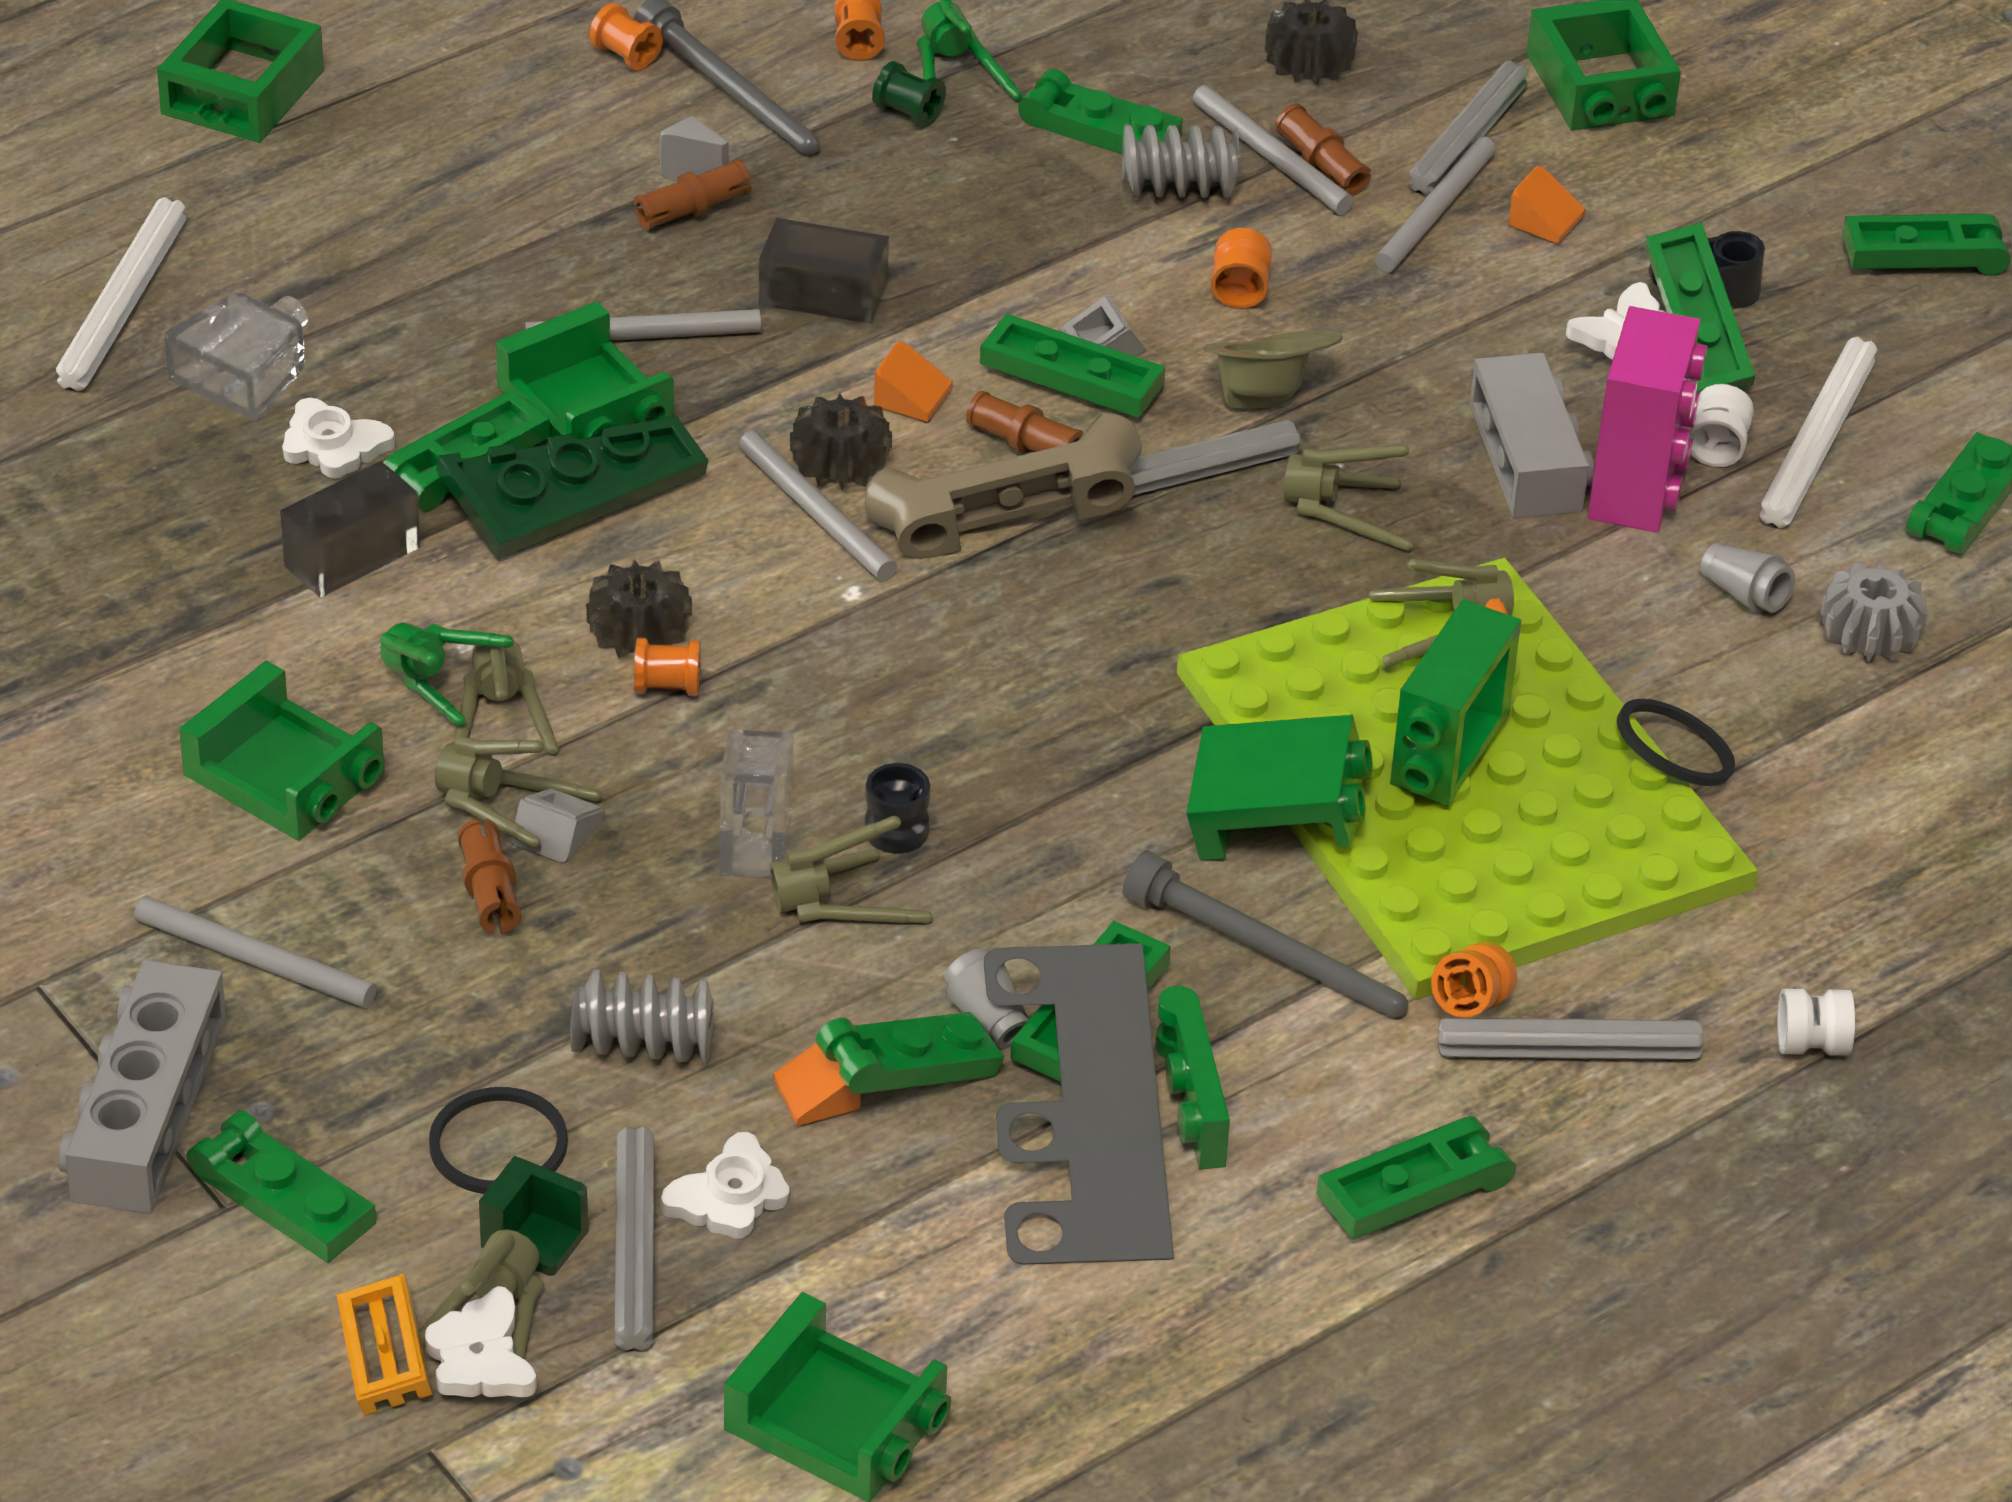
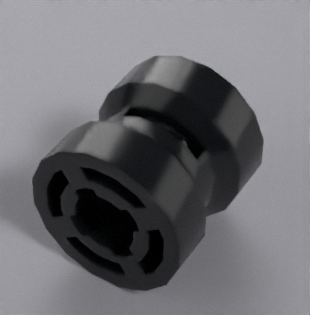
(903, 793)

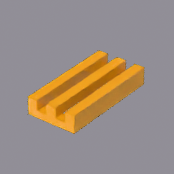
(393, 1384)

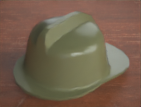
(1268, 368)

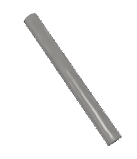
(1273, 150)
(1434, 204)
(681, 325)
(817, 505)
(255, 952)

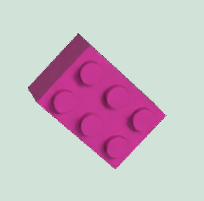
(1644, 419)

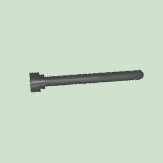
(672, 30)
(1155, 883)

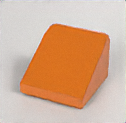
(1544, 207)
(909, 384)
(814, 1088)

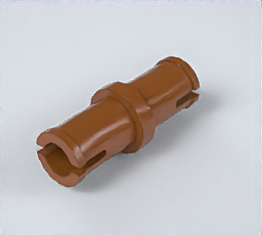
(1323, 149)
(692, 194)
(1021, 426)
(489, 876)

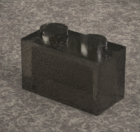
(823, 270)
(350, 529)

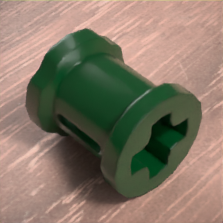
(909, 94)

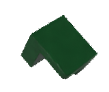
(539, 1206)

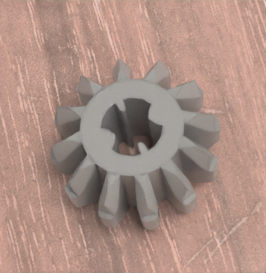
(1874, 611)

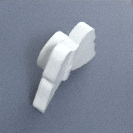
(1604, 332)
(332, 439)
(730, 1191)
(479, 1350)

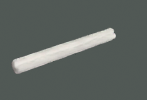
(120, 294)
(1818, 432)

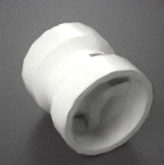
(1721, 425)
(1816, 1022)

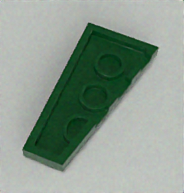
(554, 487)

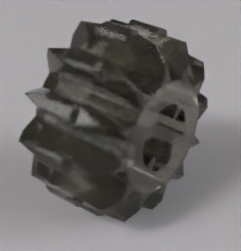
(1311, 40)
(840, 441)
(638, 605)

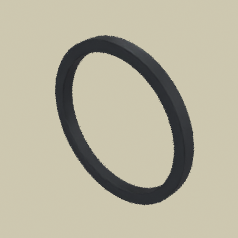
(1665, 765)
(486, 1095)

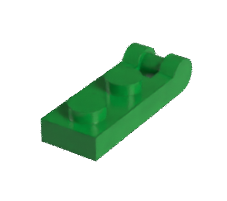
(1089, 113)
(1926, 242)
(495, 423)
(1965, 495)
(909, 1051)
(1193, 1074)
(1414, 1176)
(282, 1187)

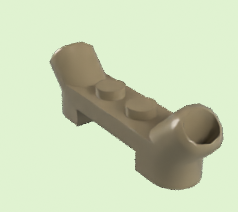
(934, 510)

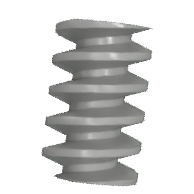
(1180, 160)
(642, 1016)

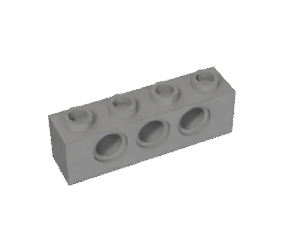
(143, 1087)

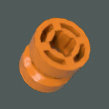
(1241, 268)
(1488, 977)

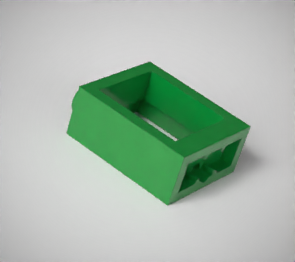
(1599, 30)
(248, 107)
(1455, 701)

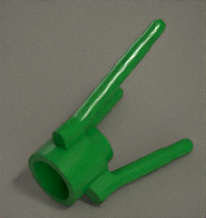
(951, 35)
(420, 654)

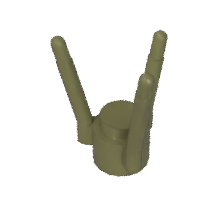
(1312, 480)
(1477, 586)
(498, 676)
(469, 772)
(804, 879)
(505, 1262)

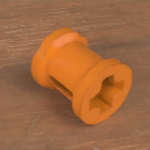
(858, 27)
(618, 32)
(667, 667)

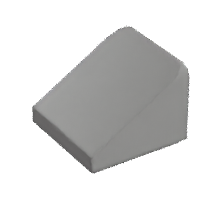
(691, 148)
(1106, 326)
(558, 821)

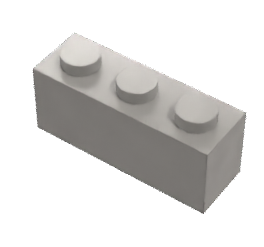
(1530, 435)

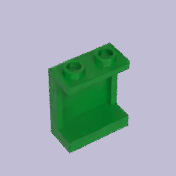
(580, 376)
(278, 755)
(1277, 778)
(832, 1403)

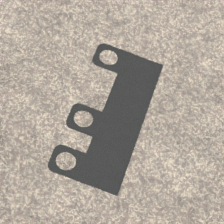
(1108, 1109)

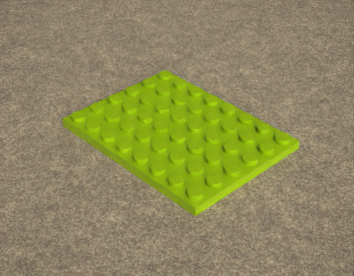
(1547, 837)

